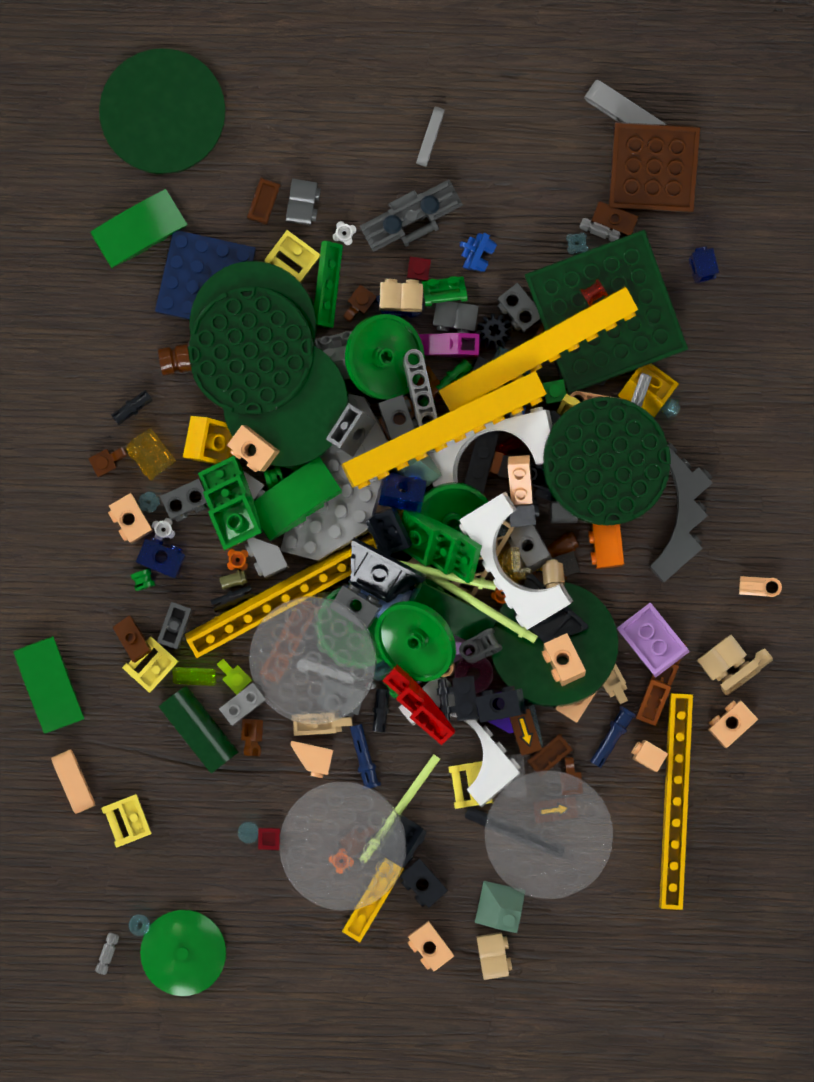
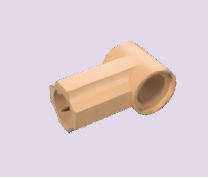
(757, 586)

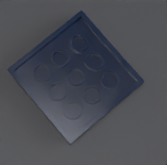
(190, 264)

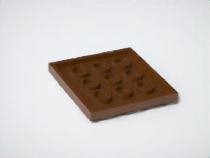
(654, 166)

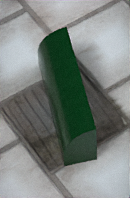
(461, 617)
(198, 729)

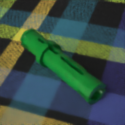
(458, 372)

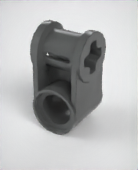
(481, 646)

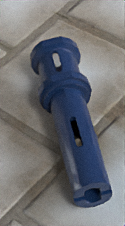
(617, 728)
(366, 766)

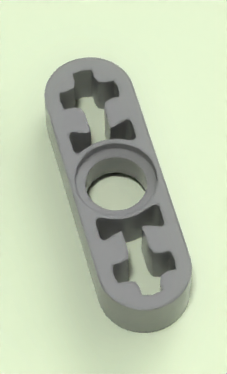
(430, 136)

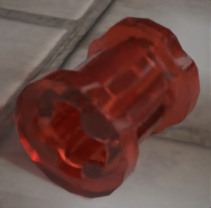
(594, 292)

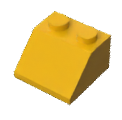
(658, 392)
(207, 440)

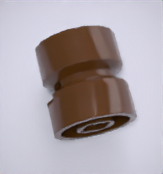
(174, 359)

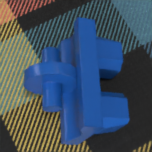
(473, 250)

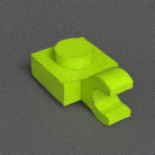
(235, 678)

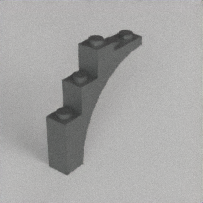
(689, 514)

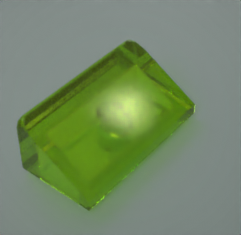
(194, 676)

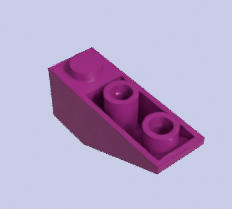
(451, 345)

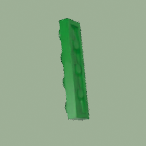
(327, 283)

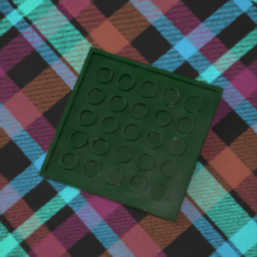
(631, 344)

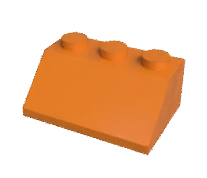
(607, 546)

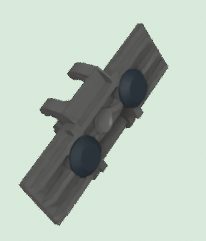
(408, 209)

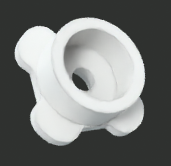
(341, 227)
(168, 533)

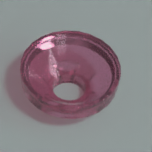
(483, 666)

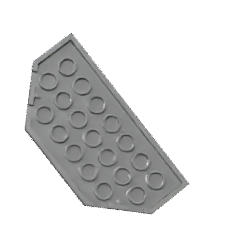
(345, 514)

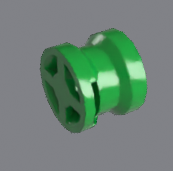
(271, 476)
(143, 580)

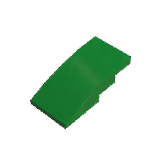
(138, 228)
(295, 498)
(230, 502)
(441, 546)
(48, 684)

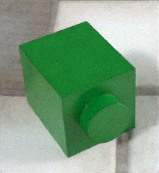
(555, 392)

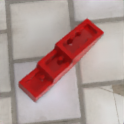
(418, 702)

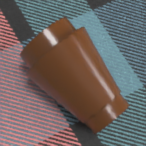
(563, 545)

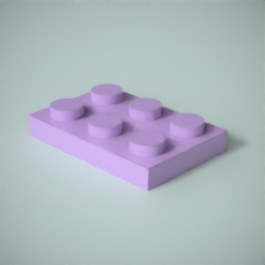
(653, 640)

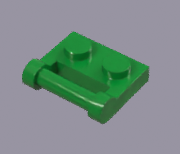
(444, 290)

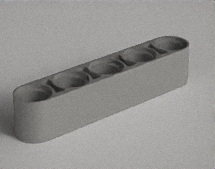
(617, 105)
(416, 391)

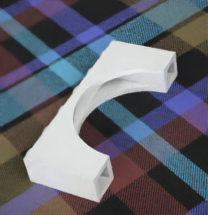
(530, 428)
(529, 604)
(496, 768)

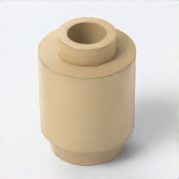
(553, 573)

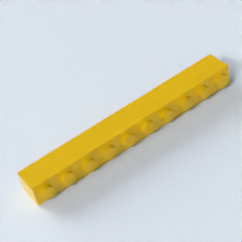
(540, 349)
(443, 430)
(253, 611)
(676, 801)

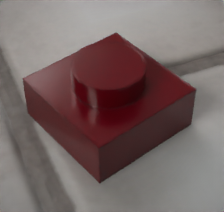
(418, 269)
(268, 838)

